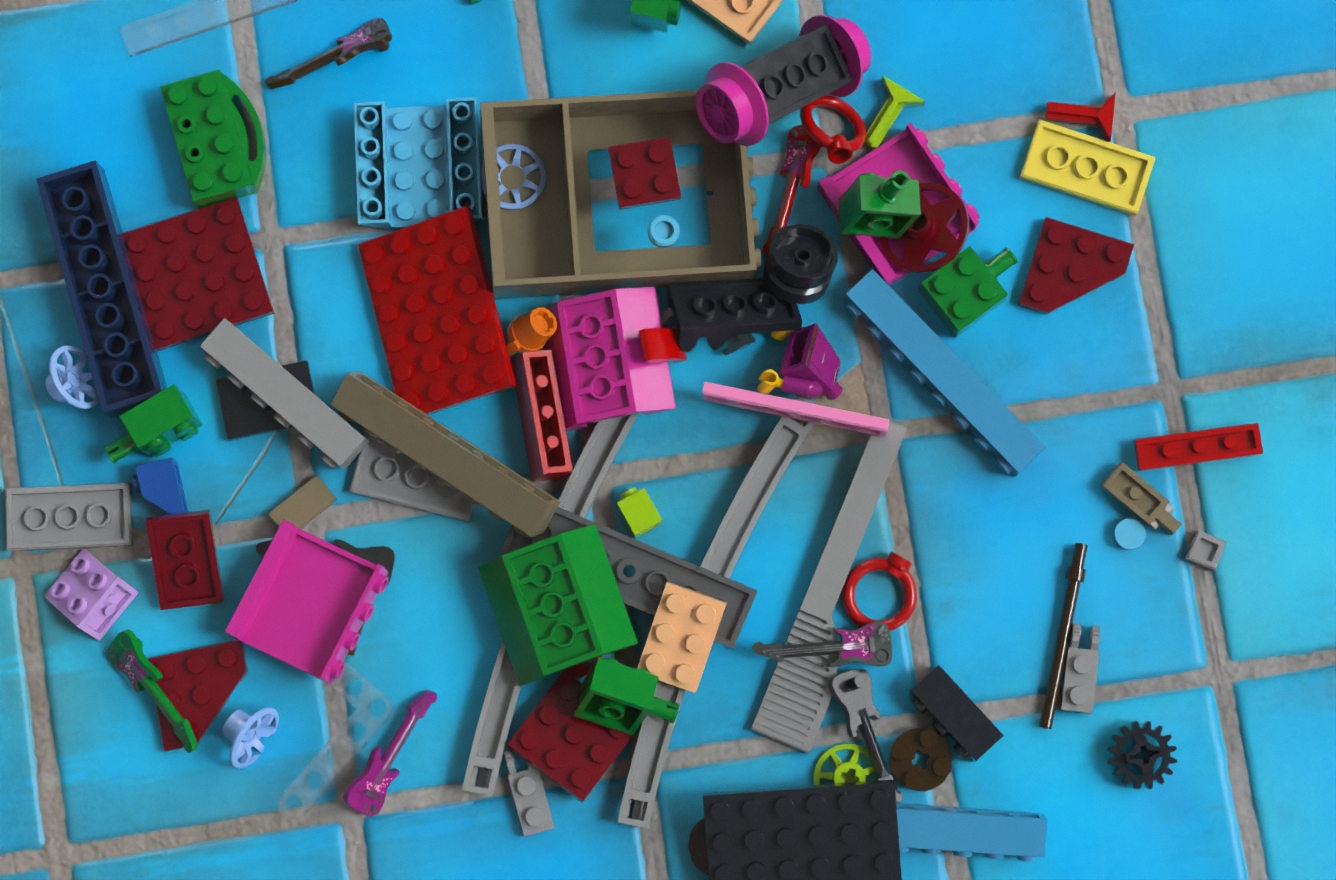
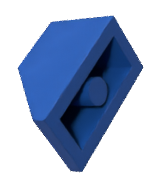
(161, 485)

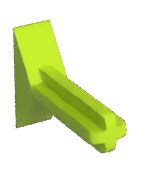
(897, 99)

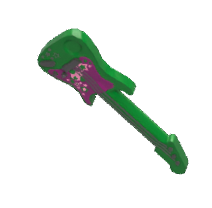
(128, 657)

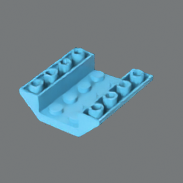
(416, 162)

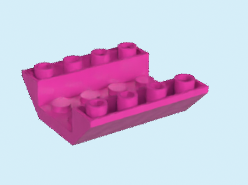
(603, 360)

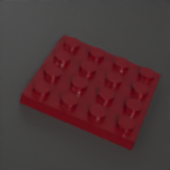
(197, 273)

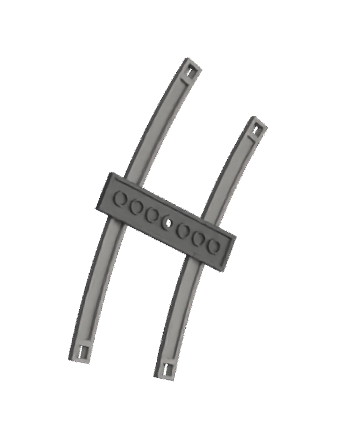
(641, 592)

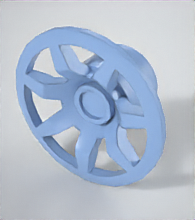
(527, 170)
(68, 380)
(246, 732)

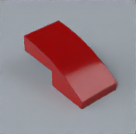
(661, 345)

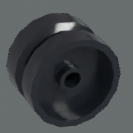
(800, 264)

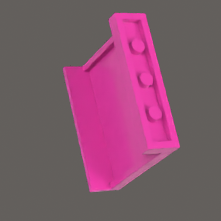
(905, 153)
(307, 602)

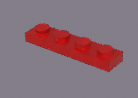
(1198, 447)

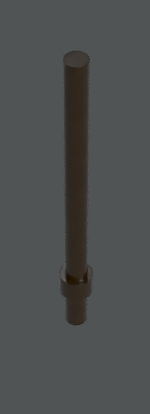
(1075, 576)

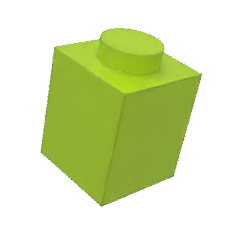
(639, 511)

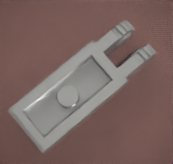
(1080, 672)
(529, 797)

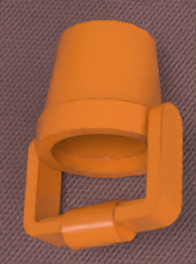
(530, 331)

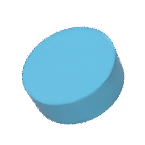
(663, 231)
(1129, 534)

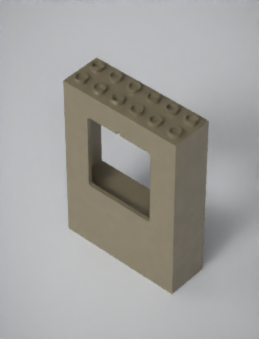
(552, 241)

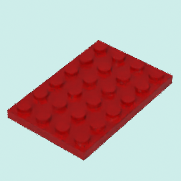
(437, 312)

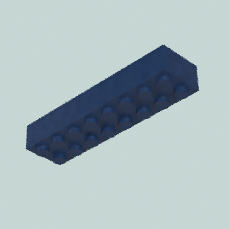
(102, 287)

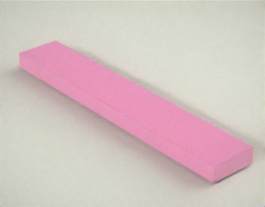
(795, 409)

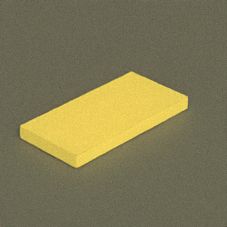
(1087, 167)

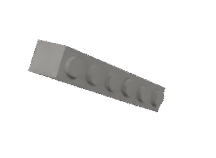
(284, 393)

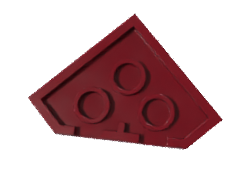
(1071, 265)
(198, 686)

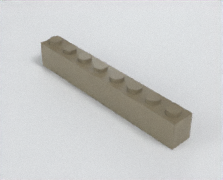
(445, 454)

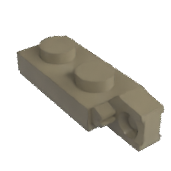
(1140, 499)

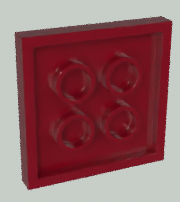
(564, 746)

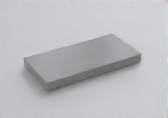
(397, 480)
(68, 517)

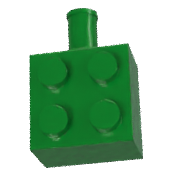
(880, 205)
(967, 288)
(156, 425)
(621, 697)

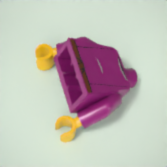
(808, 365)

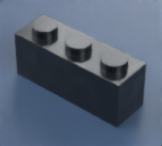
(954, 714)

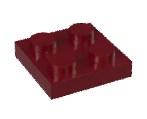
(644, 173)

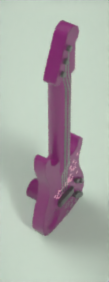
(370, 788)

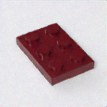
(185, 559)

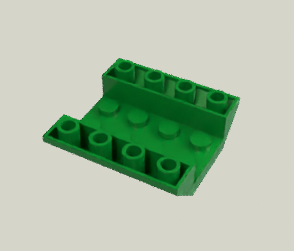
(557, 604)

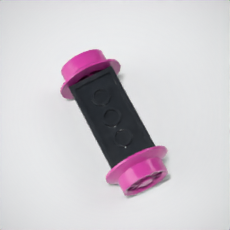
(747, 98)

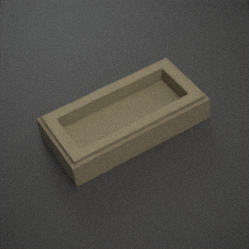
(304, 504)

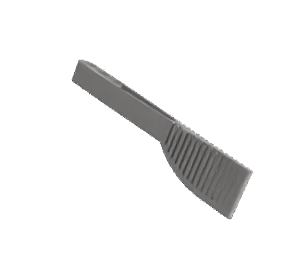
(800, 685)

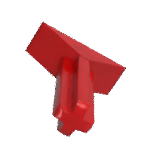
(1083, 114)

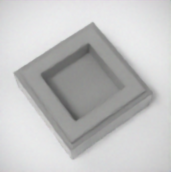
(1205, 550)

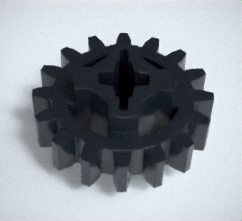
(1139, 740)

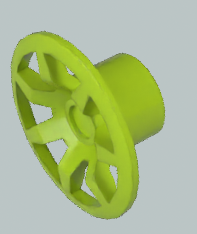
(844, 772)

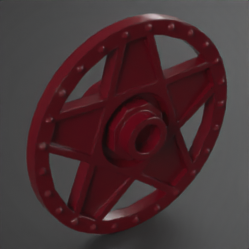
(931, 232)

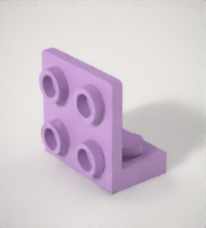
(90, 594)

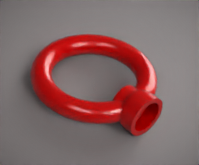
(838, 148)
(897, 567)

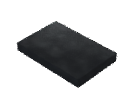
(246, 417)

